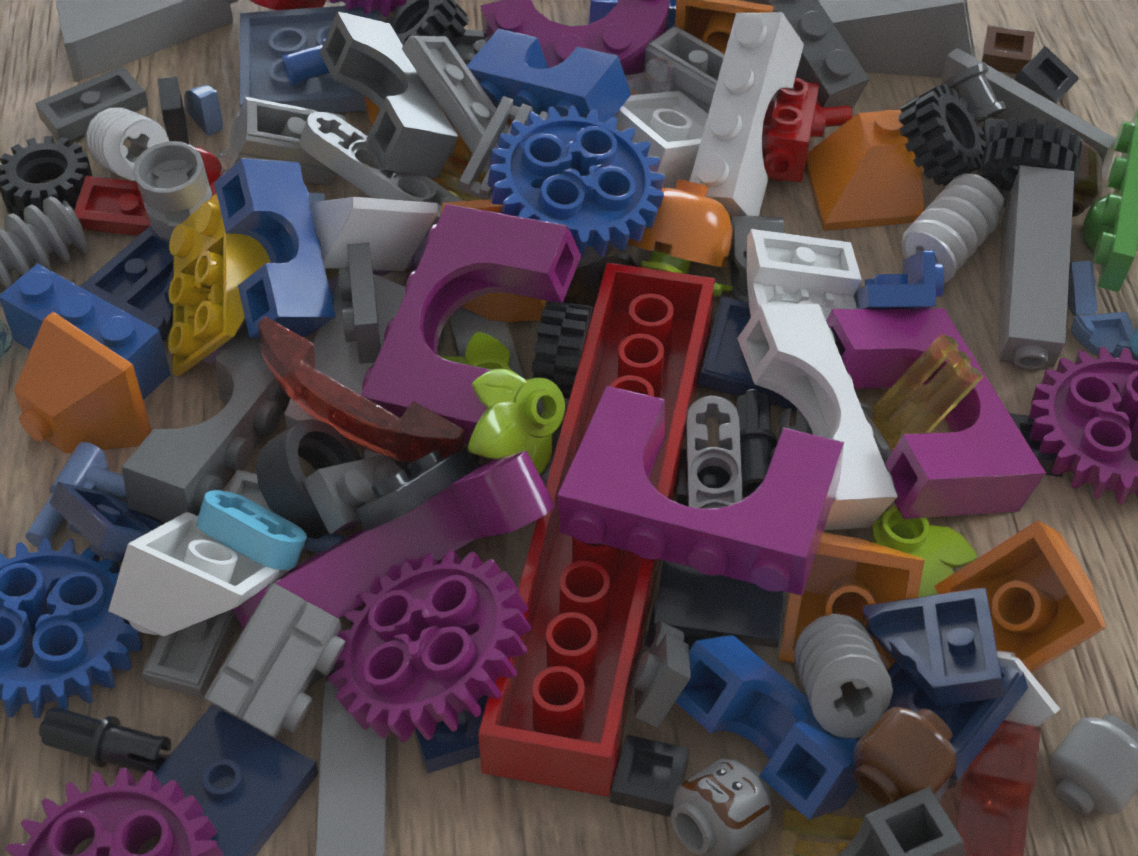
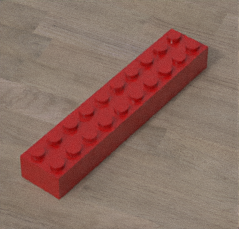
(587, 601)

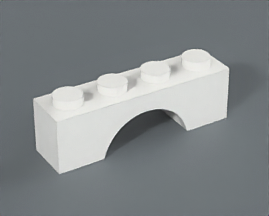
(756, 64)
(798, 358)

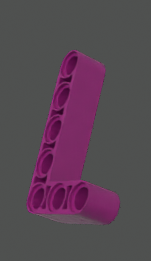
(481, 504)

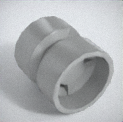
(171, 184)

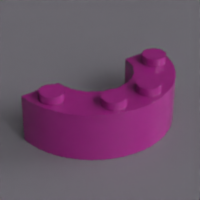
(621, 32)

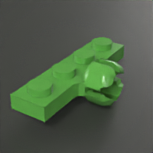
(1113, 219)

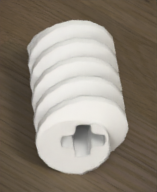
(107, 135)
(955, 222)

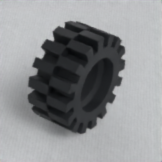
(429, 19)
(942, 134)
(1031, 146)
(40, 163)
(561, 343)

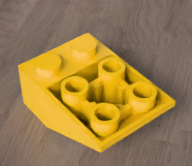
(206, 284)

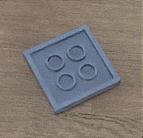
(280, 32)

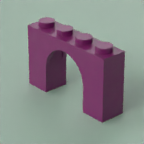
(463, 259)
(967, 471)
(758, 540)

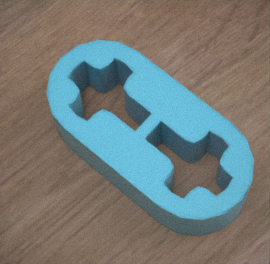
(251, 529)

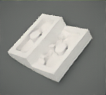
(800, 271)

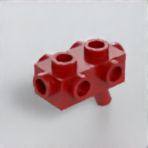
(790, 124)

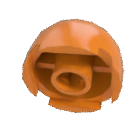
(690, 226)

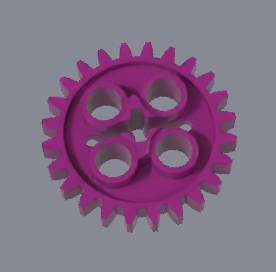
(1091, 421)
(430, 645)
(121, 821)

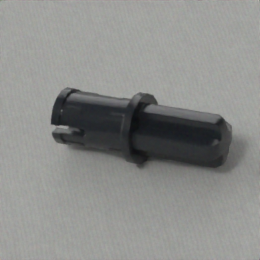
(755, 438)
(103, 740)

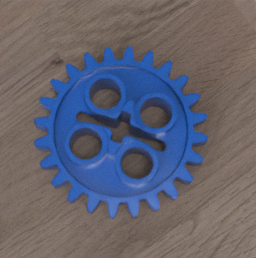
(578, 177)
(71, 627)

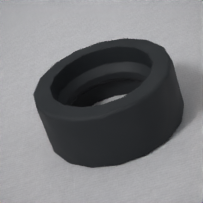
(282, 477)

